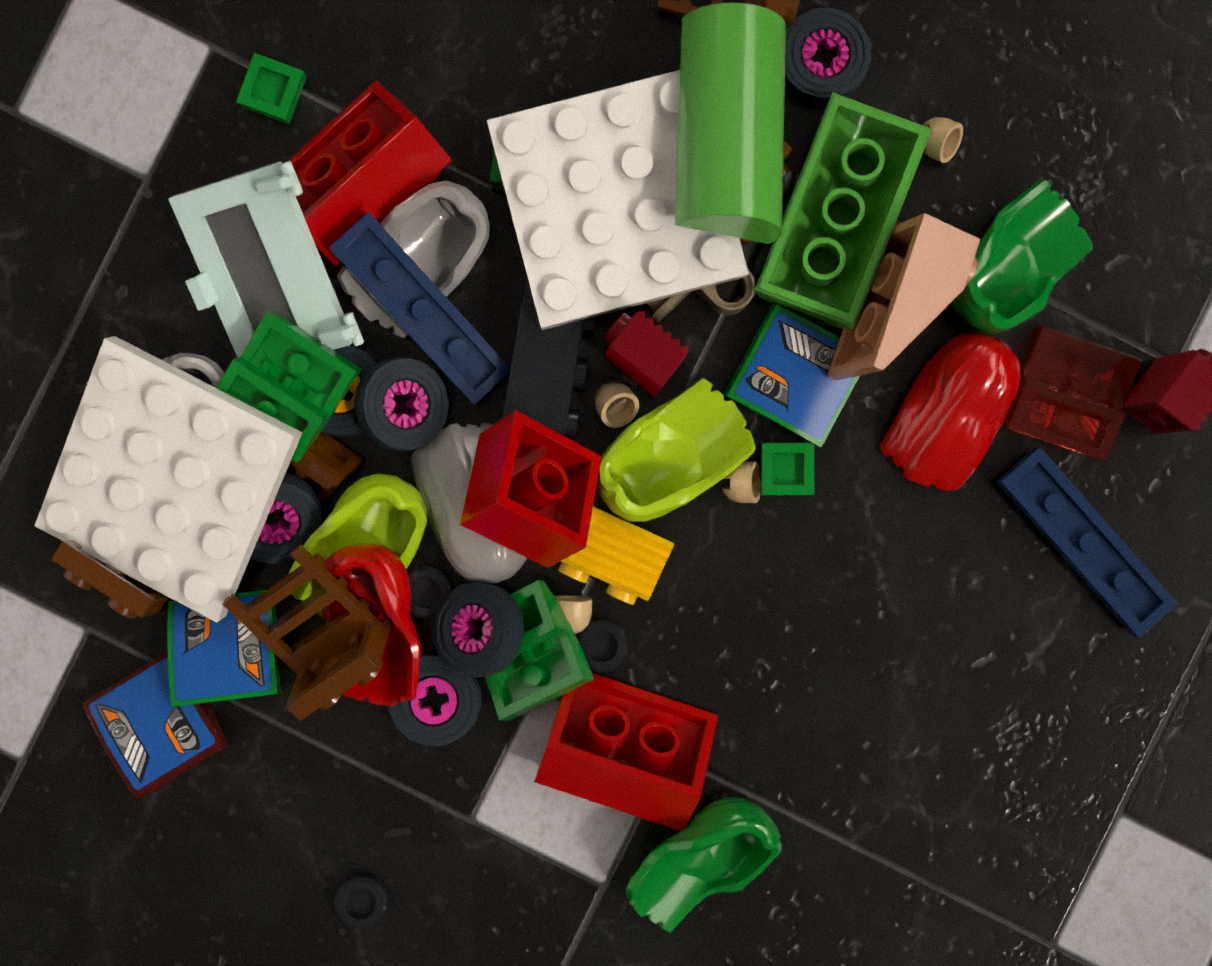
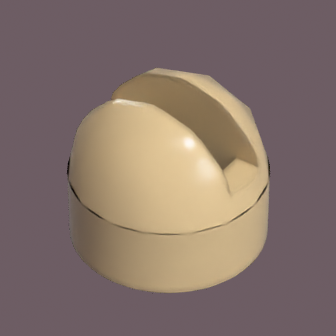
(944, 138)
(616, 404)
(744, 483)
(577, 610)

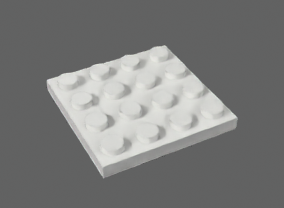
(598, 203)
(166, 478)

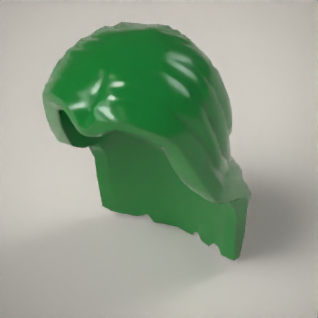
(1022, 260)
(714, 854)

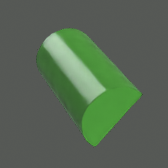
(731, 121)
(842, 212)

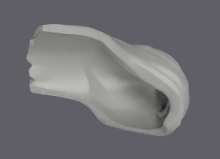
(441, 232)
(443, 478)

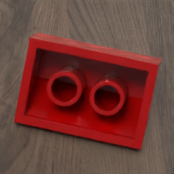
(363, 164)
(629, 751)

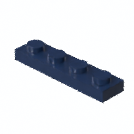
(419, 308)
(1087, 542)

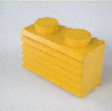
(621, 556)

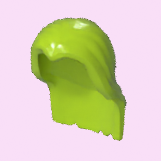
(673, 454)
(370, 511)

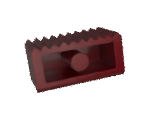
(644, 351)
(1173, 393)

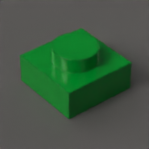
(271, 88)
(786, 468)

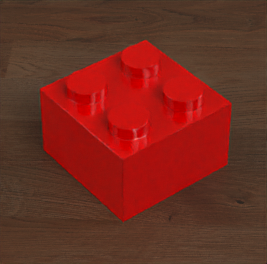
(531, 490)

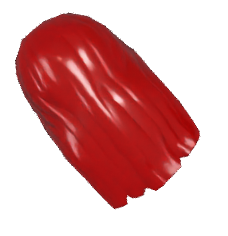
(954, 411)
(384, 582)

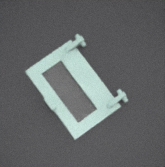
(260, 257)

